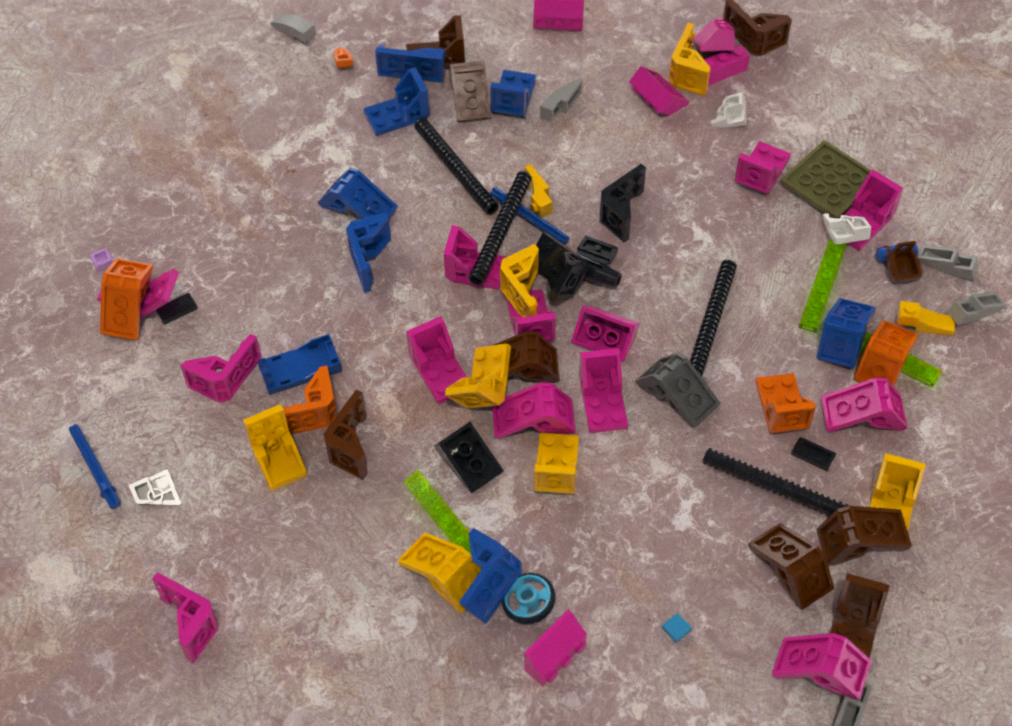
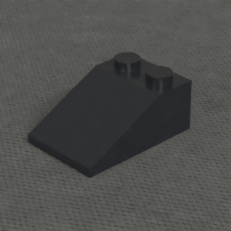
(469, 457)

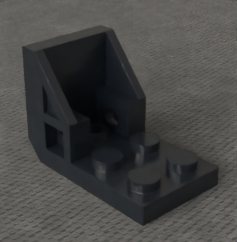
(615, 202)
(560, 266)

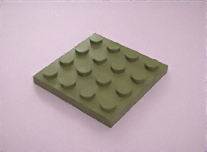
(827, 179)

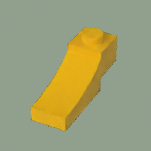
(540, 200)
(924, 320)

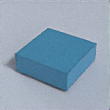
(676, 628)

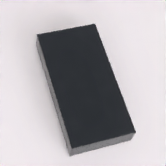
(176, 308)
(813, 454)

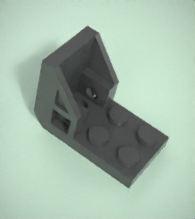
(679, 380)

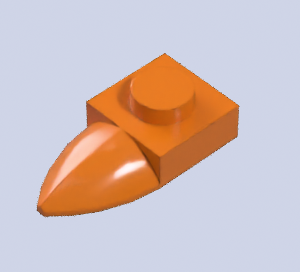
(342, 58)

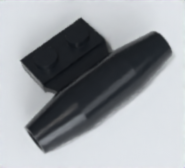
(599, 256)

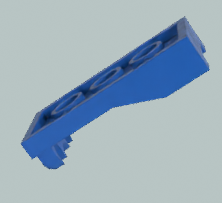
(396, 63)
(299, 364)

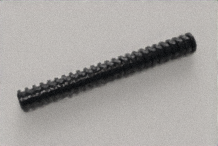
(456, 166)
(500, 228)
(713, 315)
(771, 482)

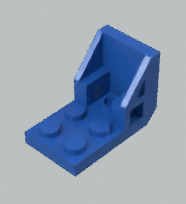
(512, 93)
(405, 109)
(358, 194)
(369, 235)
(844, 332)
(494, 579)

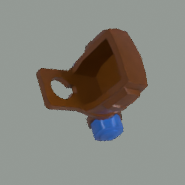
(901, 261)

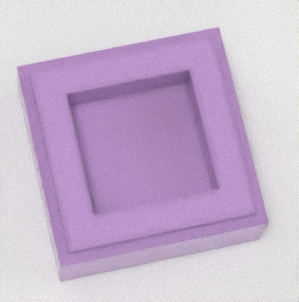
(101, 259)

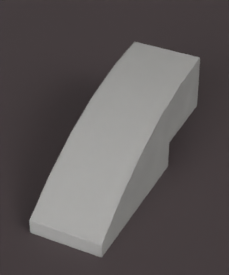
(294, 27)
(561, 100)
(949, 261)
(976, 307)
(853, 709)

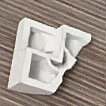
(731, 113)
(847, 228)
(156, 490)

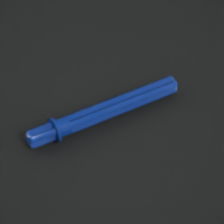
(533, 218)
(107, 490)

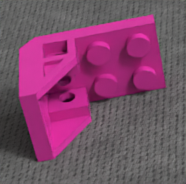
(761, 167)
(875, 202)
(460, 257)
(158, 292)
(543, 322)
(434, 357)
(202, 376)
(602, 390)
(866, 401)
(537, 406)
(194, 615)
(825, 659)

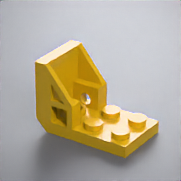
(687, 67)
(517, 279)
(487, 381)
(274, 447)
(556, 463)
(897, 484)
(444, 565)

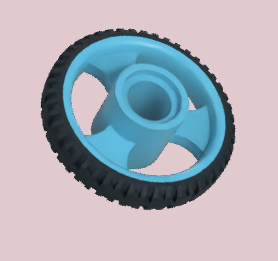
(526, 590)

